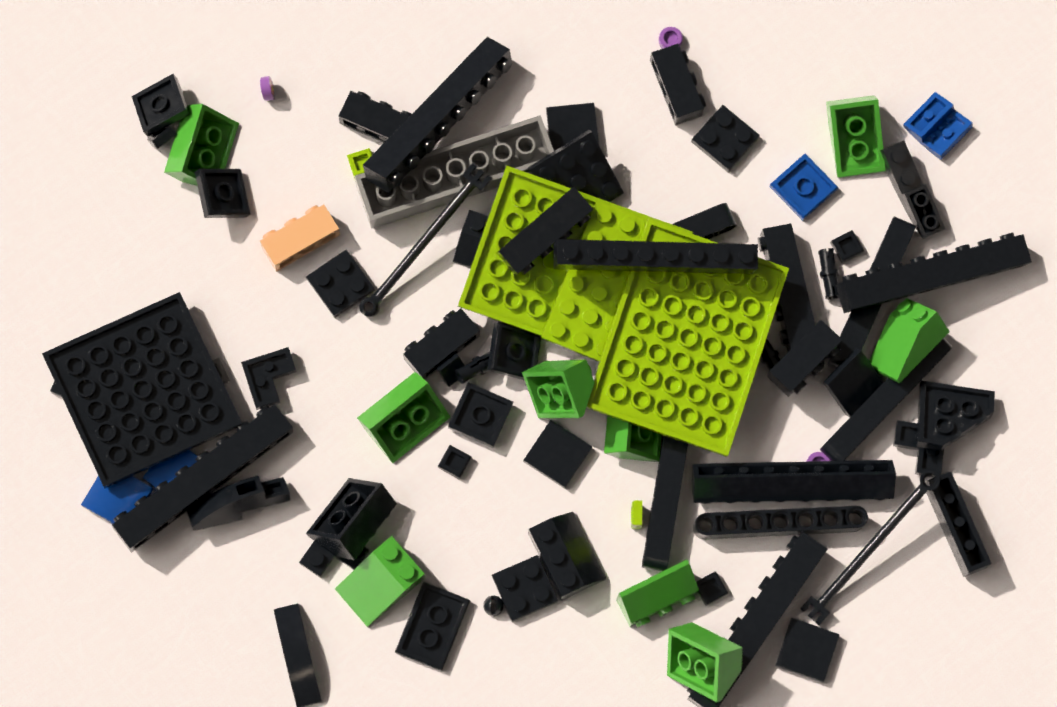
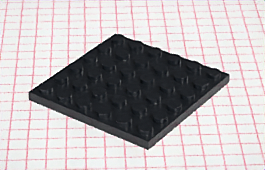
(142, 389)

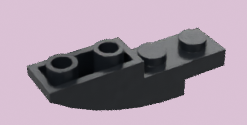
(911, 190)
(230, 501)

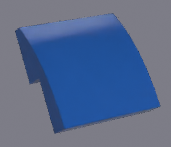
(938, 125)
(115, 498)

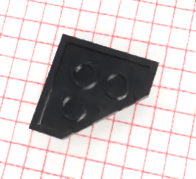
(580, 166)
(950, 413)

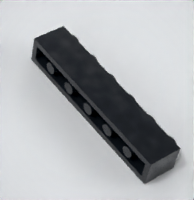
(794, 304)

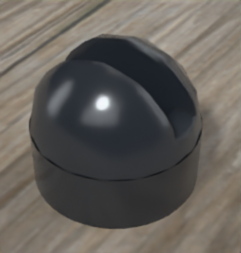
(487, 605)

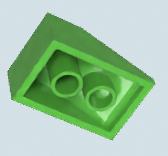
(856, 135)
(907, 339)
(380, 581)

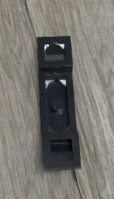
(297, 655)

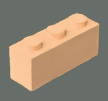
(299, 237)

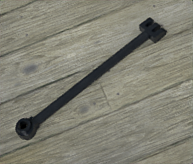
(473, 181)
(820, 604)

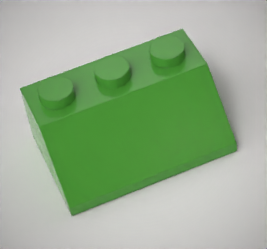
(200, 143)
(560, 388)
(404, 417)
(631, 441)
(658, 594)
(703, 660)

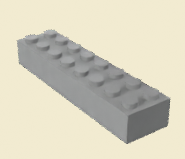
(441, 171)

